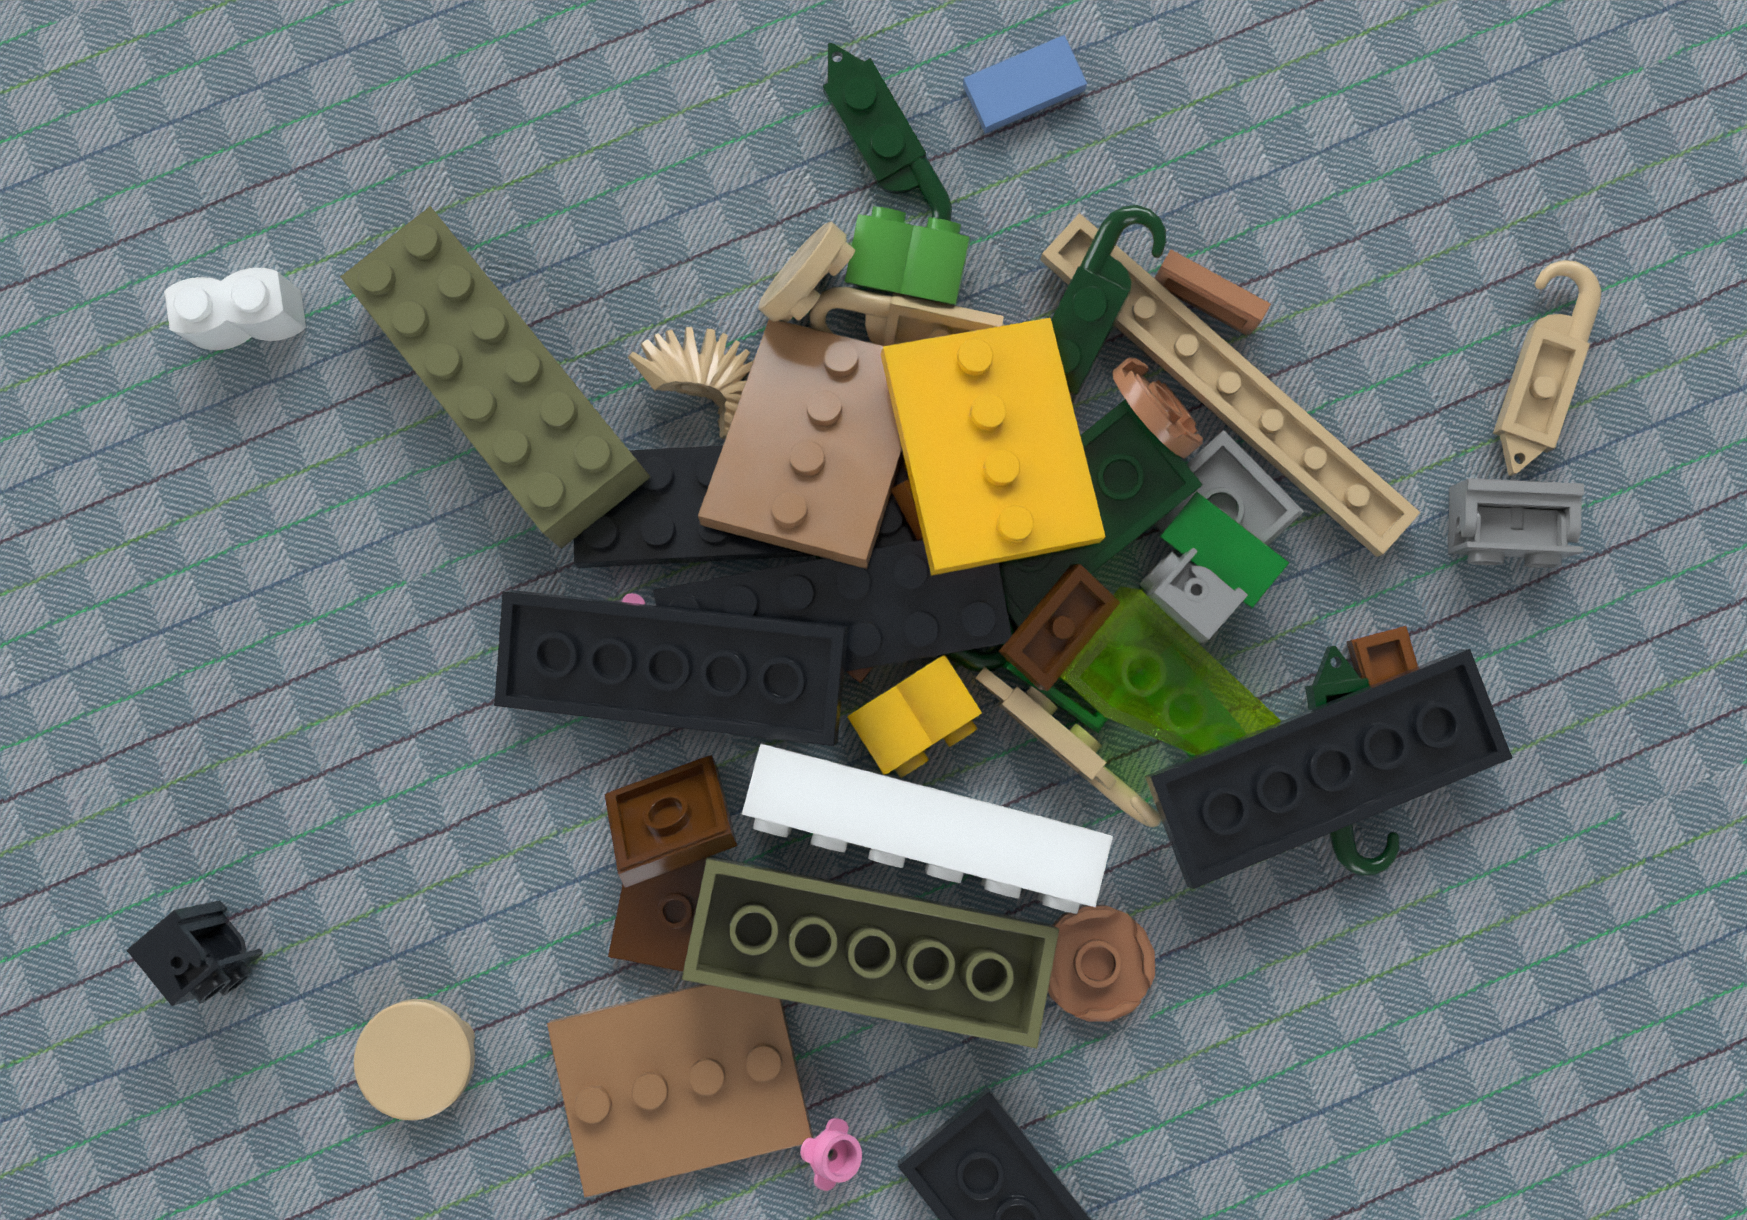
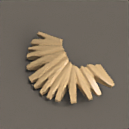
(696, 374)

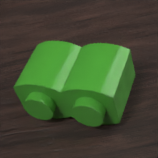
(908, 257)

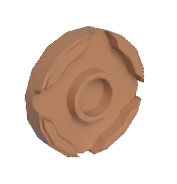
(1157, 408)
(1100, 964)

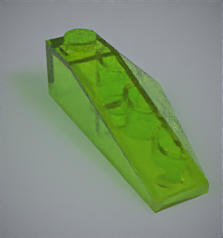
(1162, 681)

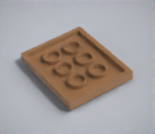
(809, 447)
(677, 1084)

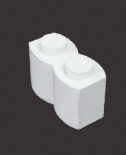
(233, 310)

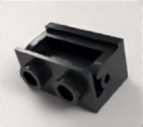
(194, 954)

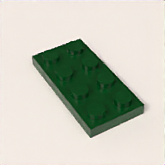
(1134, 488)

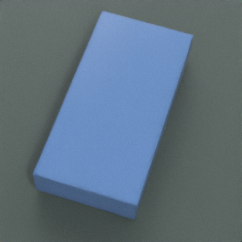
(1024, 84)

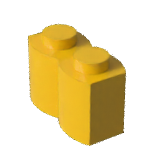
(915, 716)

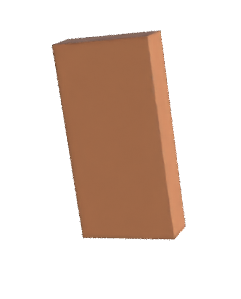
(1211, 293)

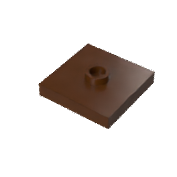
(669, 821)
(658, 918)

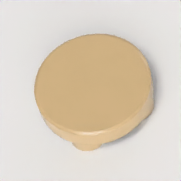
(793, 289)
(414, 1059)

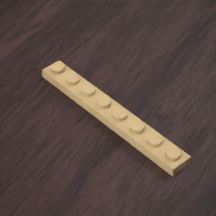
(1246, 399)

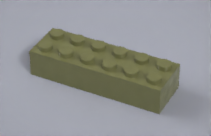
(495, 378)
(871, 952)

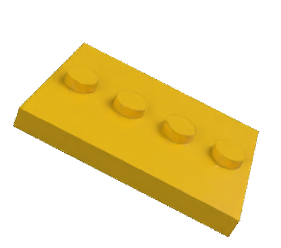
(991, 445)

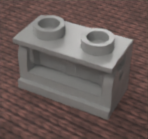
(1515, 520)
(1191, 595)

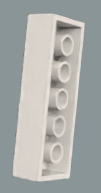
(928, 826)

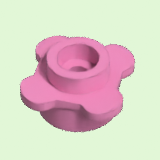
(845, 1157)

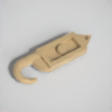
(900, 316)
(1547, 371)
(1072, 746)

